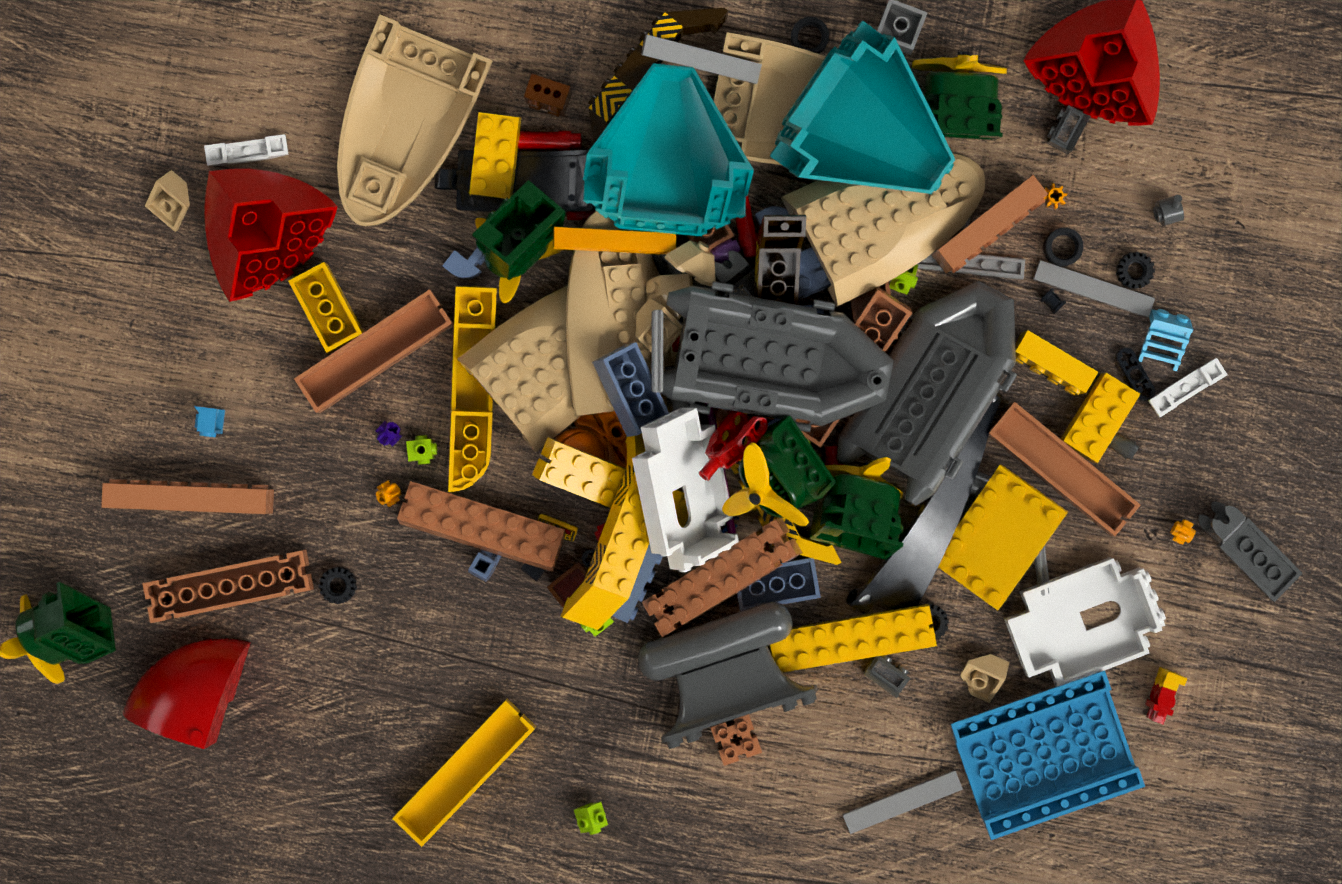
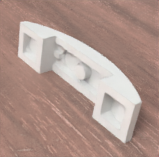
(246, 151)
(1187, 387)

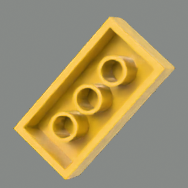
(495, 155)
(326, 307)
(1054, 363)
(1099, 417)

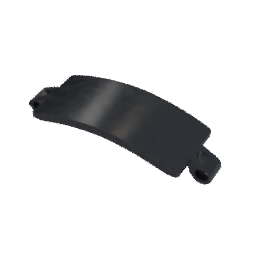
(553, 172)

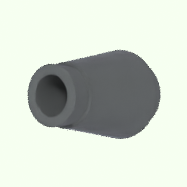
(1124, 446)

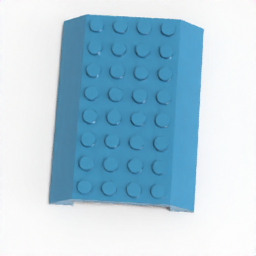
(1046, 755)

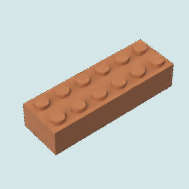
(994, 221)

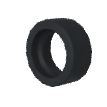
(815, 22)
(1047, 247)

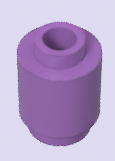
(721, 251)

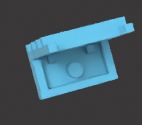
(1169, 327)

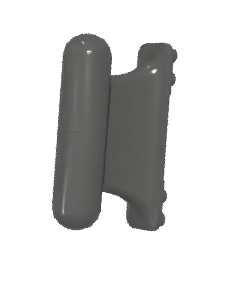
(724, 669)

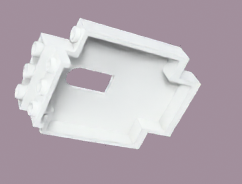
(672, 460)
(1054, 635)

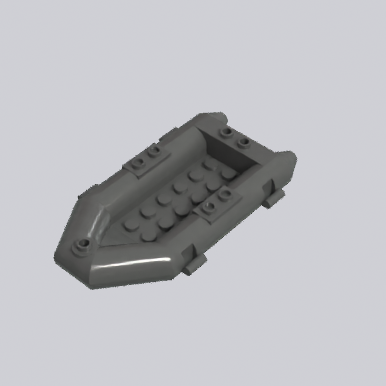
(772, 358)
(938, 388)

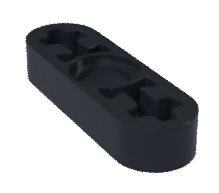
(1133, 358)

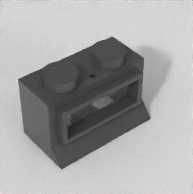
(1068, 129)
(886, 675)

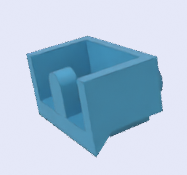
(209, 421)

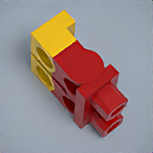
(1163, 695)

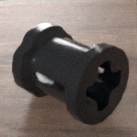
(1052, 301)

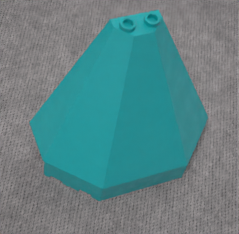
(865, 121)
(668, 159)

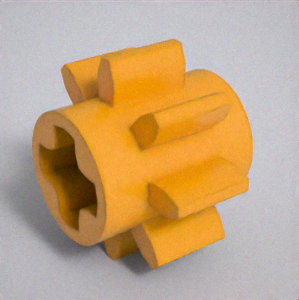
(1051, 201)
(388, 493)
(1183, 531)

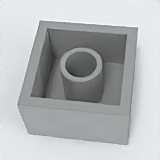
(903, 23)

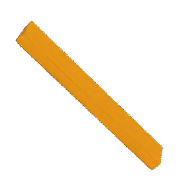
(613, 240)

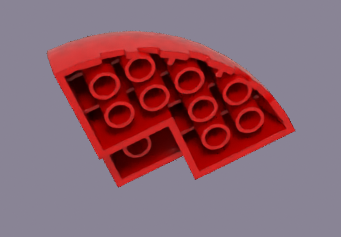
(1102, 62)
(261, 227)
(189, 691)

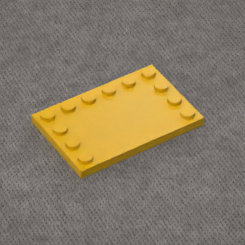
(1000, 536)

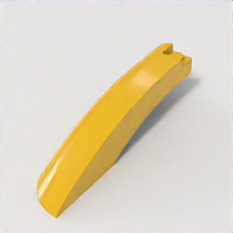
(470, 402)

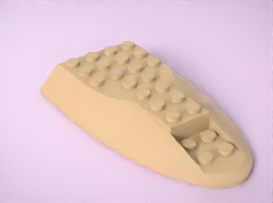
(758, 109)
(402, 119)
(879, 233)
(601, 315)
(528, 370)

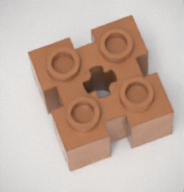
(730, 750)

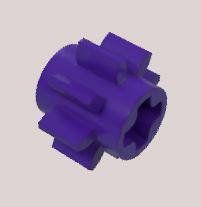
(388, 433)

